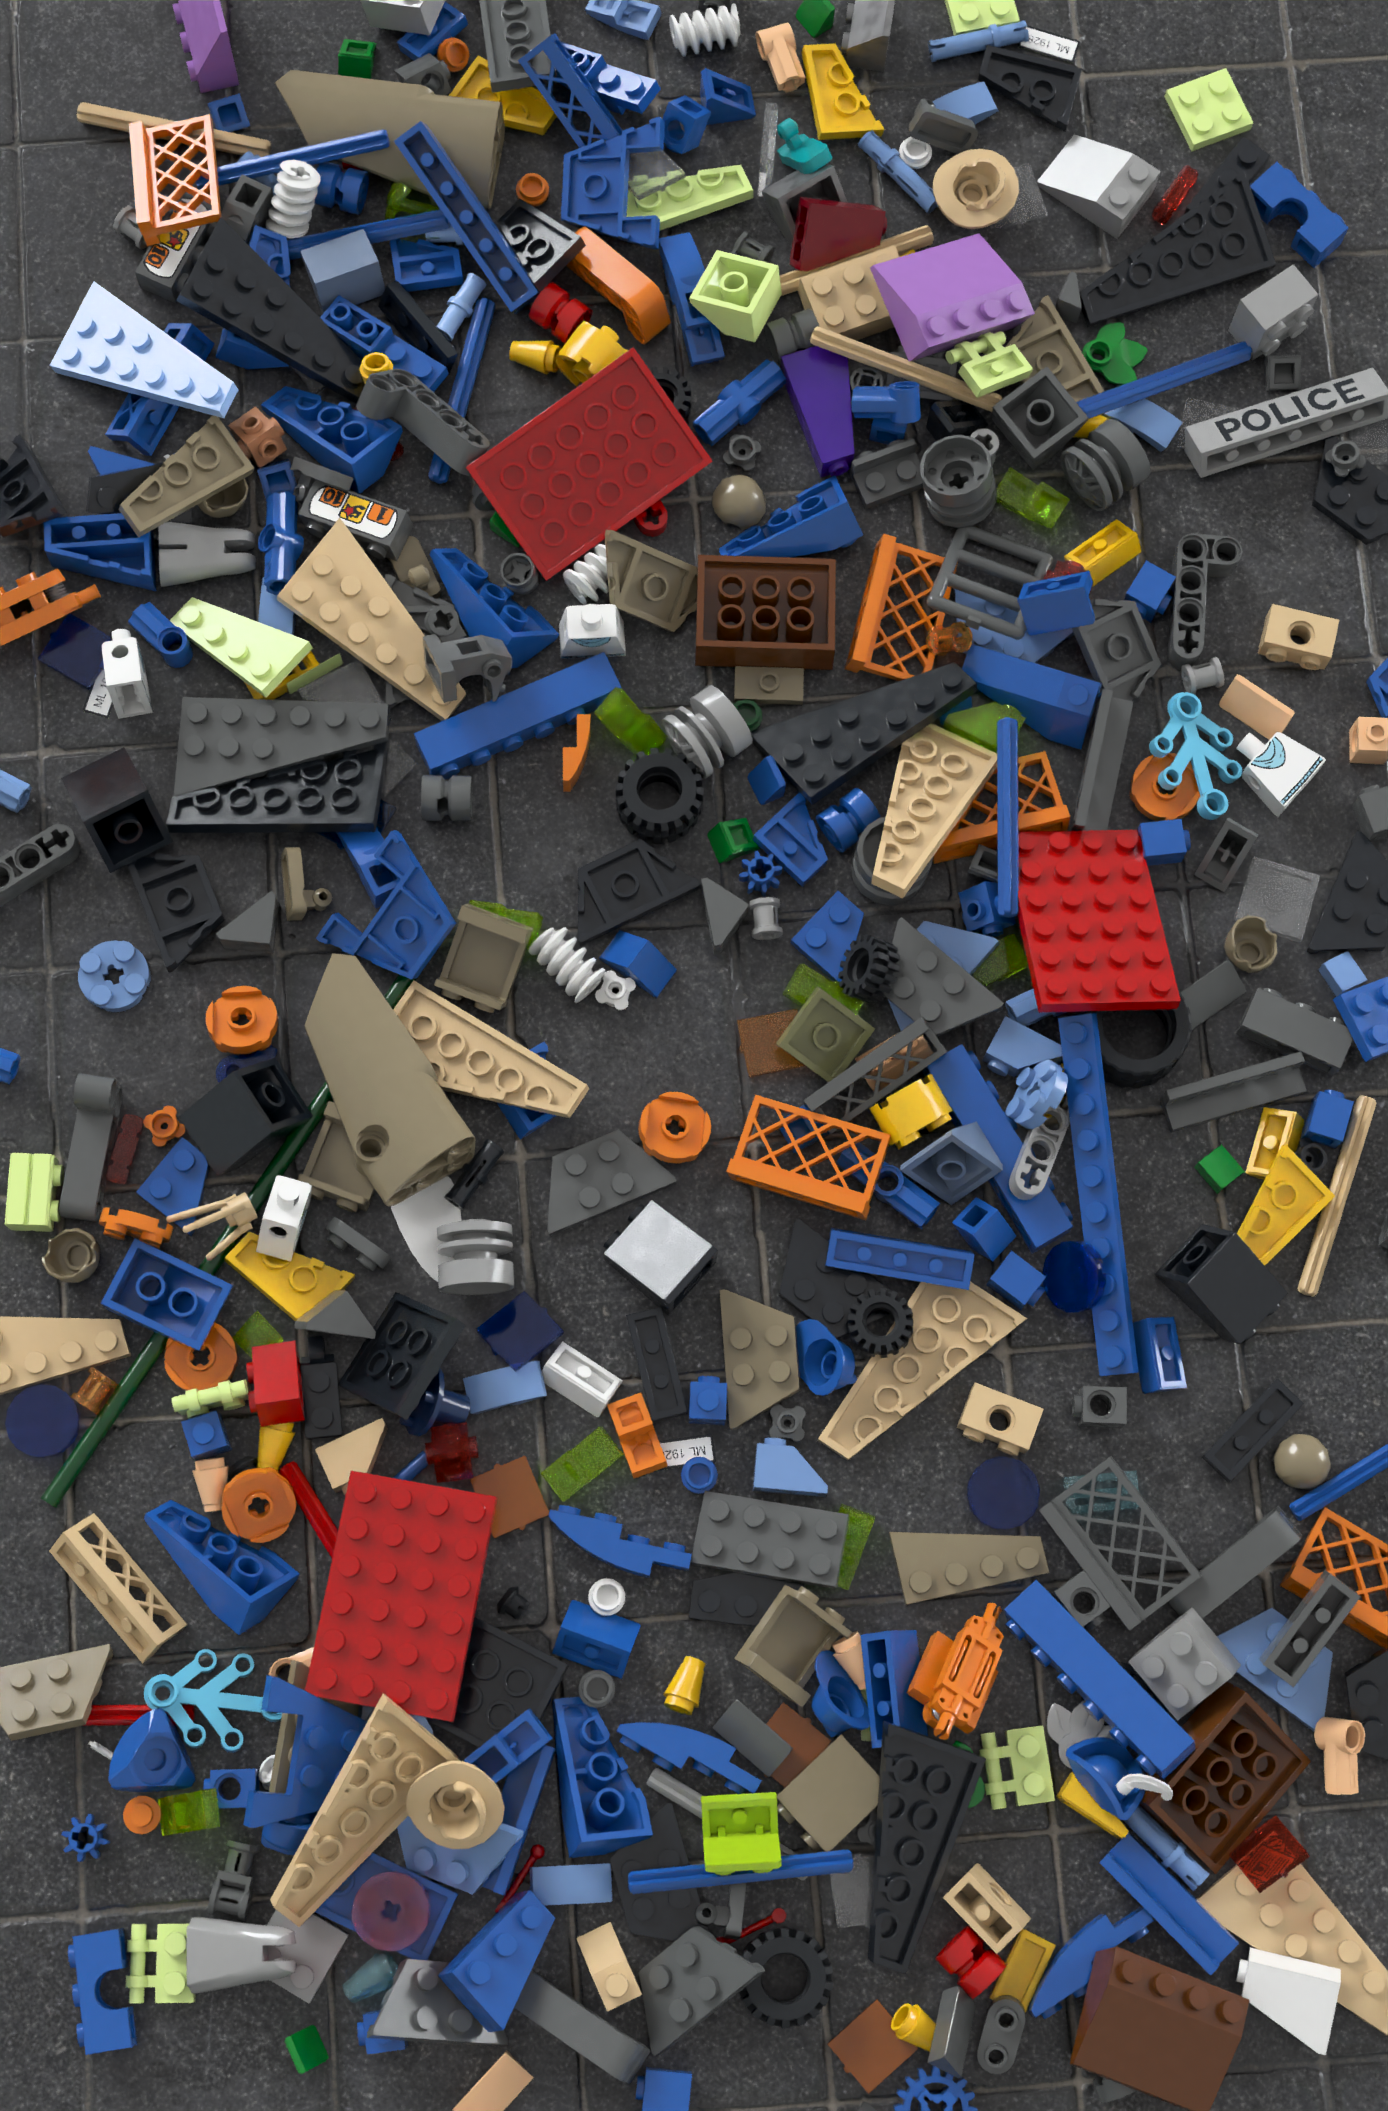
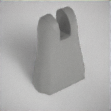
(202, 552)
(233, 1954)

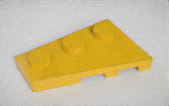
(834, 97)
(522, 107)
(1283, 1205)
(289, 1285)

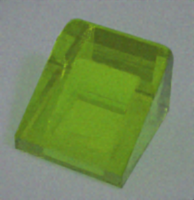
(256, 1332)

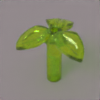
(397, 202)

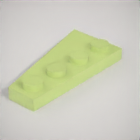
(694, 196)
(243, 646)

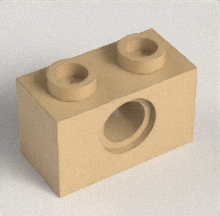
(1315, 630)
(1021, 1419)
(987, 1908)

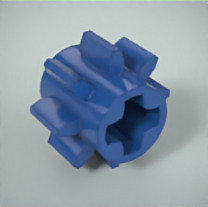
(767, 867)
(77, 1845)

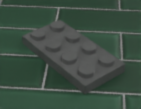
(510, 33)
(770, 1539)

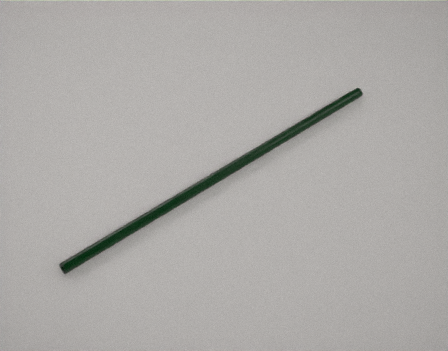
(157, 1342)

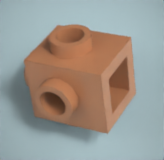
(258, 436)

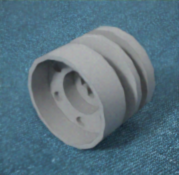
(711, 728)
(475, 1252)

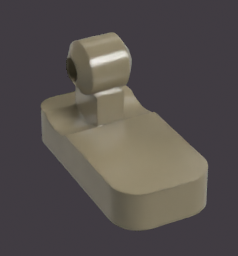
(414, 568)
(296, 899)

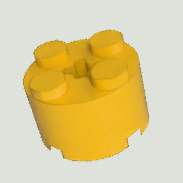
(588, 352)
(911, 1111)

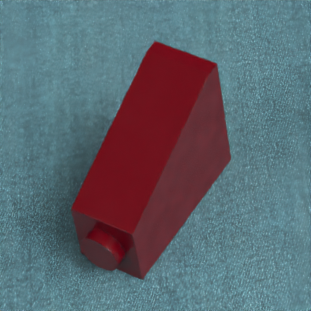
(834, 231)

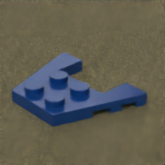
(598, 185)
(408, 923)
(319, 1751)

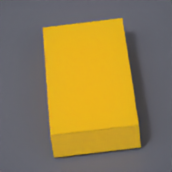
(1024, 1968)

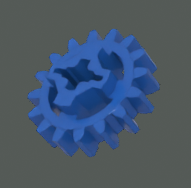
(948, 2095)

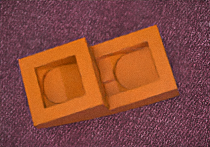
(575, 757)
(637, 1435)

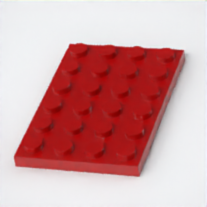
(589, 464)
(1092, 923)
(401, 1595)

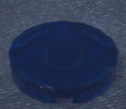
(1074, 1276)
(42, 1421)
(1003, 1493)

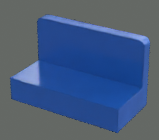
(1057, 603)
(596, 1639)

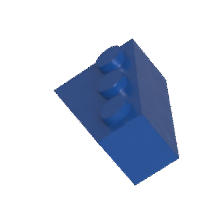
(101, 548)
(499, 1959)

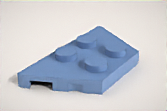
(1028, 648)
(962, 946)
(1248, 1643)
(456, 1867)

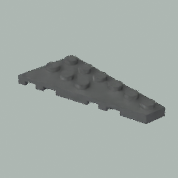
(249, 737)

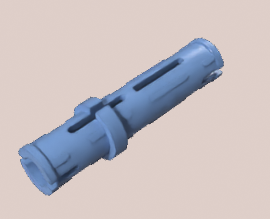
(978, 40)
(890, 162)
(1171, 1852)

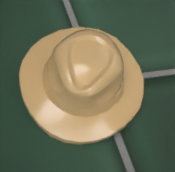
(976, 188)
(455, 1805)

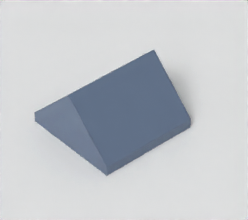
(344, 268)
(954, 1163)

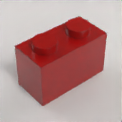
(276, 1383)

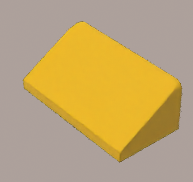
(1106, 550)
(1274, 1129)

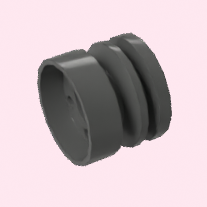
(1105, 464)
(958, 481)

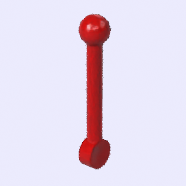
(537, 1852)
(777, 1915)

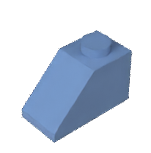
(1018, 1048)
(785, 1471)

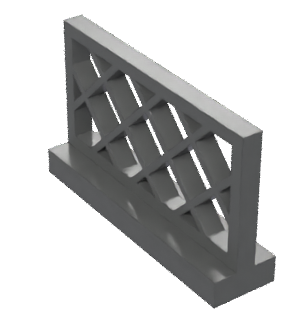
(1095, 1562)

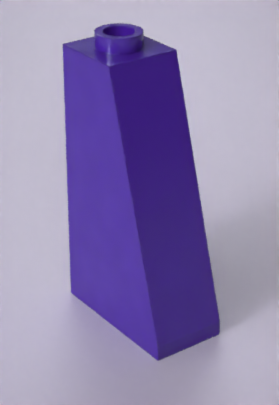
(822, 402)

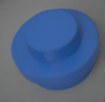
(699, 1475)

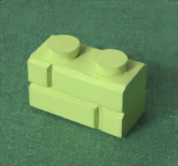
(32, 1192)

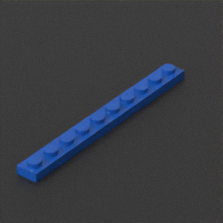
(1098, 1190)

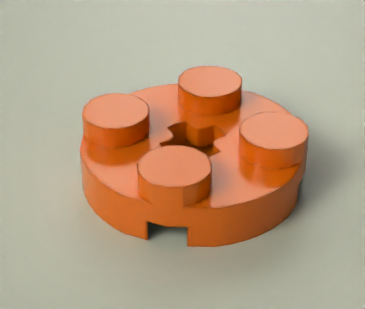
(1155, 804)
(245, 1038)
(660, 1142)
(136, 1226)
(221, 1364)
(250, 1524)

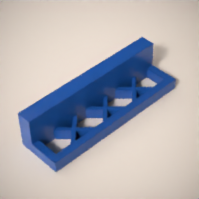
(579, 87)
(148, 417)
(900, 1258)
(520, 1799)
(1169, 1903)

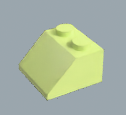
(737, 294)

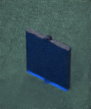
(76, 651)
(520, 1331)

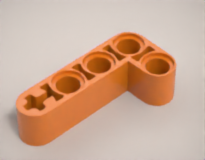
(622, 286)

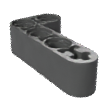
(424, 414)
(1194, 601)
(25, 878)
(91, 1146)
(1238, 1564)
(581, 2028)

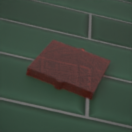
(1268, 1854)

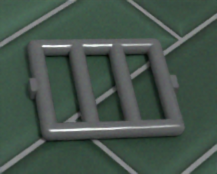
(957, 555)

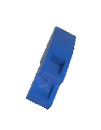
(615, 86)
(682, 272)
(369, 335)
(602, 1540)
(676, 1743)
(510, 1746)
(1072, 1965)

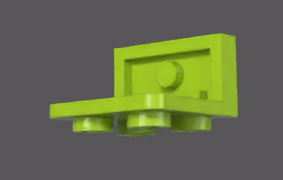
(740, 1833)

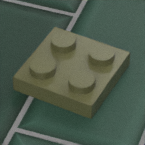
(825, 1035)

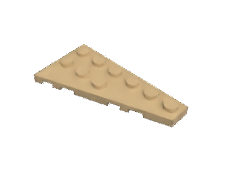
(948, 1335)
(1303, 1923)

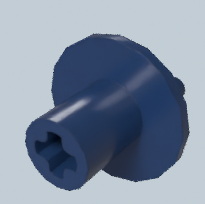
(438, 1406)

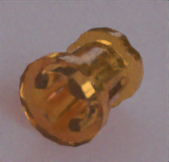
(951, 643)
(94, 1390)

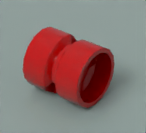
(557, 311)
(970, 1961)

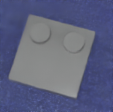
(314, 1953)

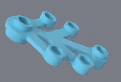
(1196, 751)
(206, 1698)

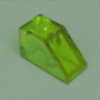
(980, 723)

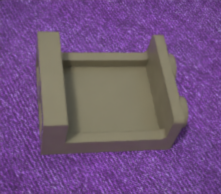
(484, 958)
(333, 1169)
(789, 1640)
(830, 1795)

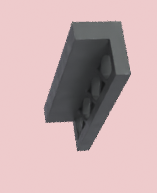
(1102, 763)
(870, 1062)
(1233, 1092)

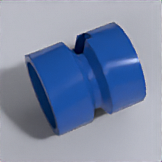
(341, 187)
(844, 822)

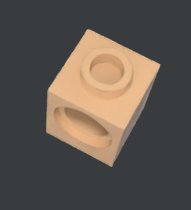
(1369, 740)

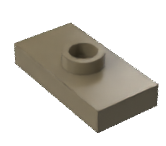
(769, 685)

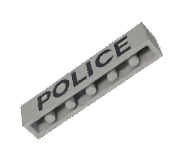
(1286, 422)

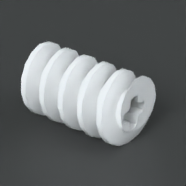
(706, 29)
(293, 199)
(588, 575)
(566, 963)

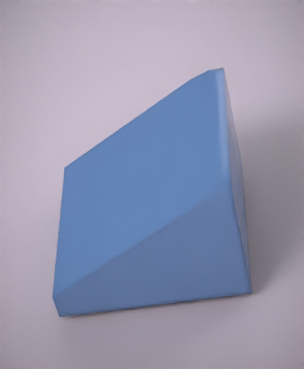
(1342, 973)

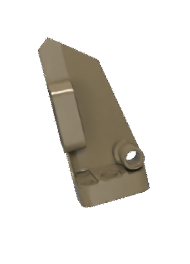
(346, 106)
(383, 1086)

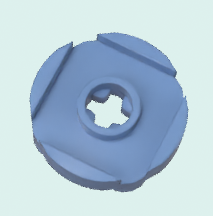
(131, 985)
(1037, 1092)

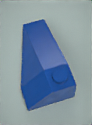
(235, 350)
(336, 434)
(812, 525)
(489, 608)
(1049, 699)
(229, 1575)
(596, 1793)

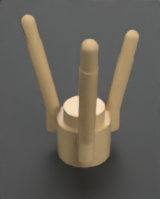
(236, 1210)

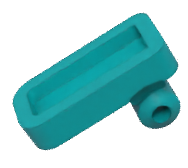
(801, 151)

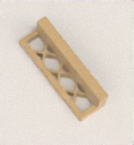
(110, 1589)

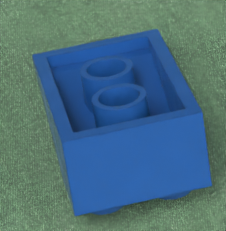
(166, 1295)

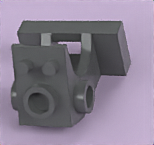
(460, 658)

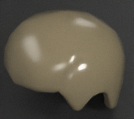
(227, 501)
(739, 501)
(1251, 944)
(72, 1256)
(1302, 1462)

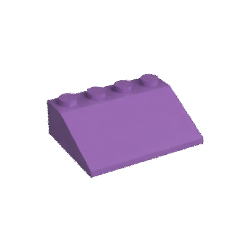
(208, 43)
(950, 295)

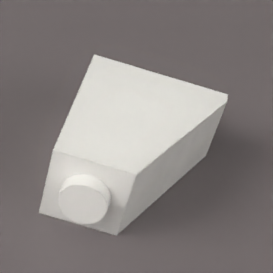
(1293, 1994)

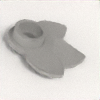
(1073, 1727)

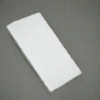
(580, 1379)

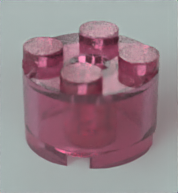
(371, 1901)

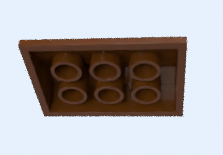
(765, 612)
(1229, 1779)
(1157, 2029)

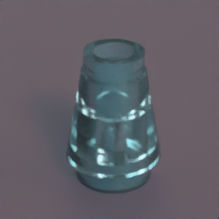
(371, 1978)

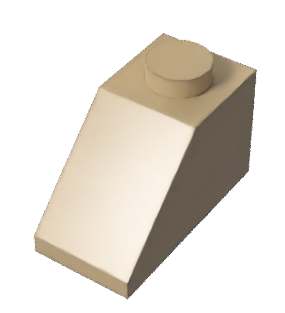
(352, 1452)
(609, 1966)

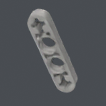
(1051, 1141)

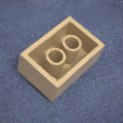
(848, 296)

